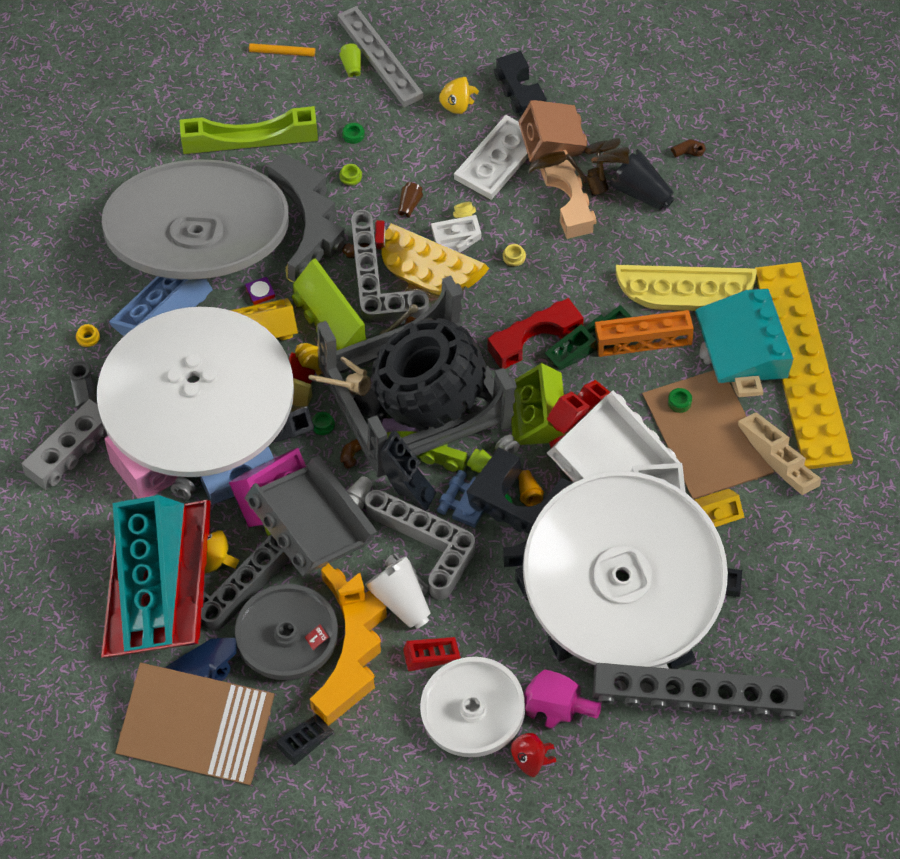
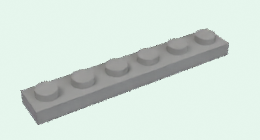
(380, 56)

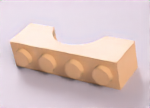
(575, 215)

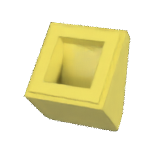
(302, 393)

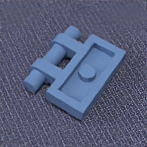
(463, 511)

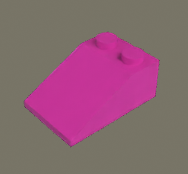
(263, 475)

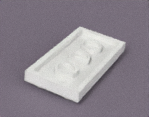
(494, 159)

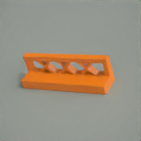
(644, 330)

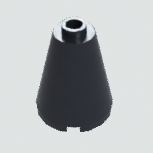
(643, 182)

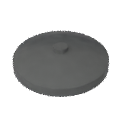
(274, 629)

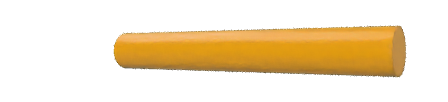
(278, 49)

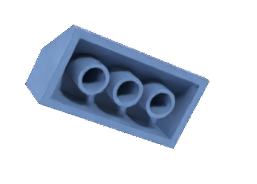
(160, 297)

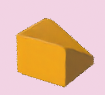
(352, 591)

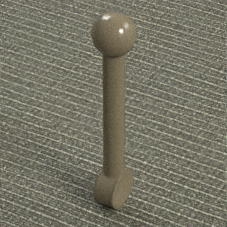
(412, 310)

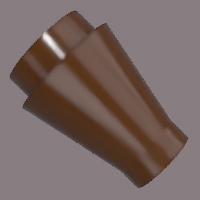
(409, 199)

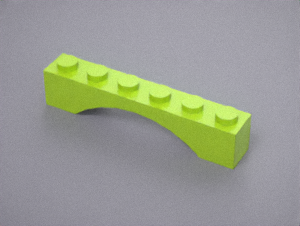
(206, 136)

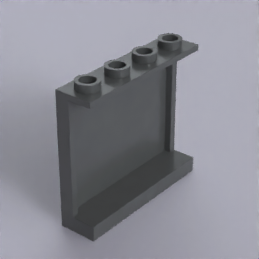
(311, 516)

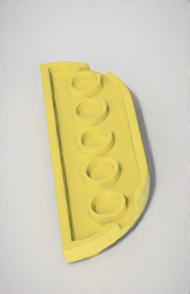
(682, 286)

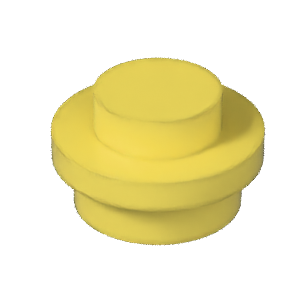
(464, 210)
(514, 255)

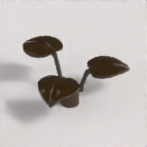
(596, 176)

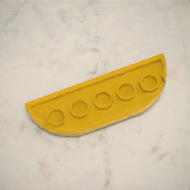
(427, 262)

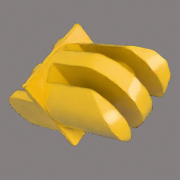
(308, 356)

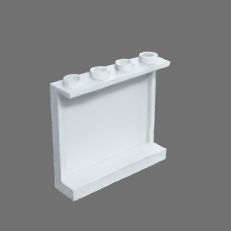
(609, 441)

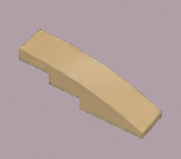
(775, 449)

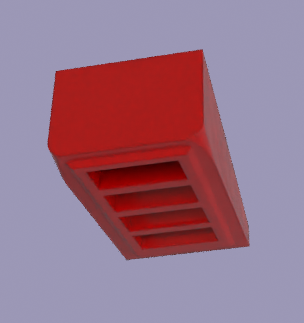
(422, 661)

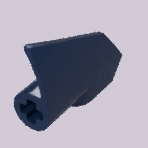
(208, 659)

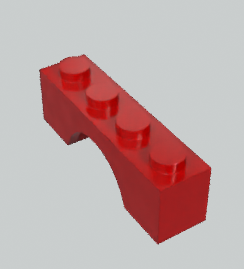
(558, 320)

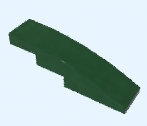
(580, 341)

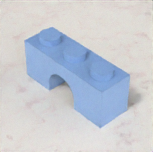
(218, 486)

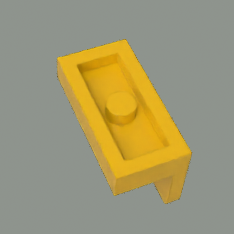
(722, 507)

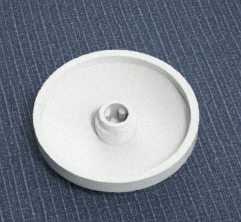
(472, 706)

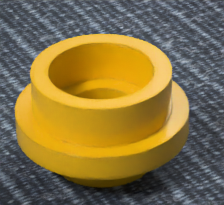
(84, 330)

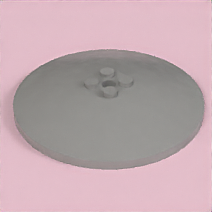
(157, 212)

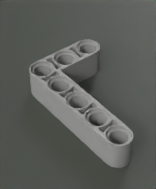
(370, 276)
(428, 535)

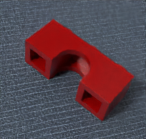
(572, 407)

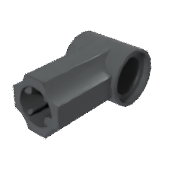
(82, 386)

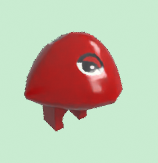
(530, 753)

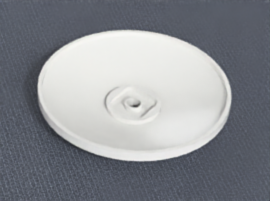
(204, 424)
(635, 527)

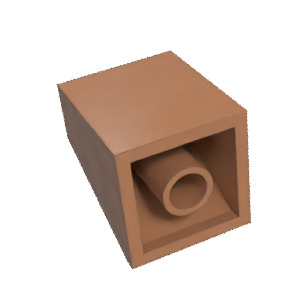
(551, 128)

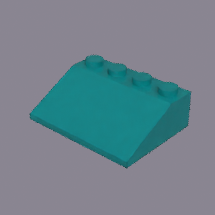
(745, 337)

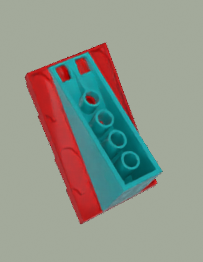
(156, 575)

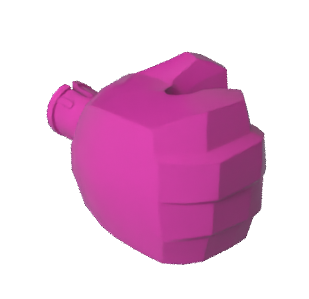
(557, 698)

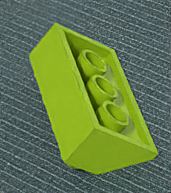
(325, 302)

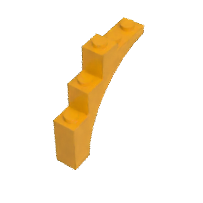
(351, 677)

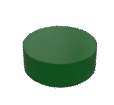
(353, 133)
(679, 400)

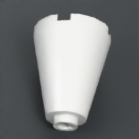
(401, 593)

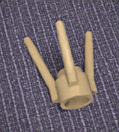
(356, 383)

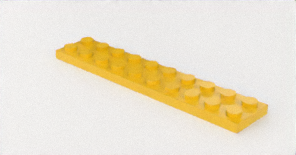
(809, 382)

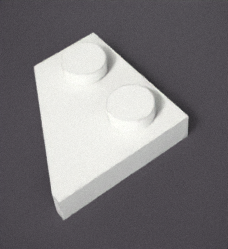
(457, 233)

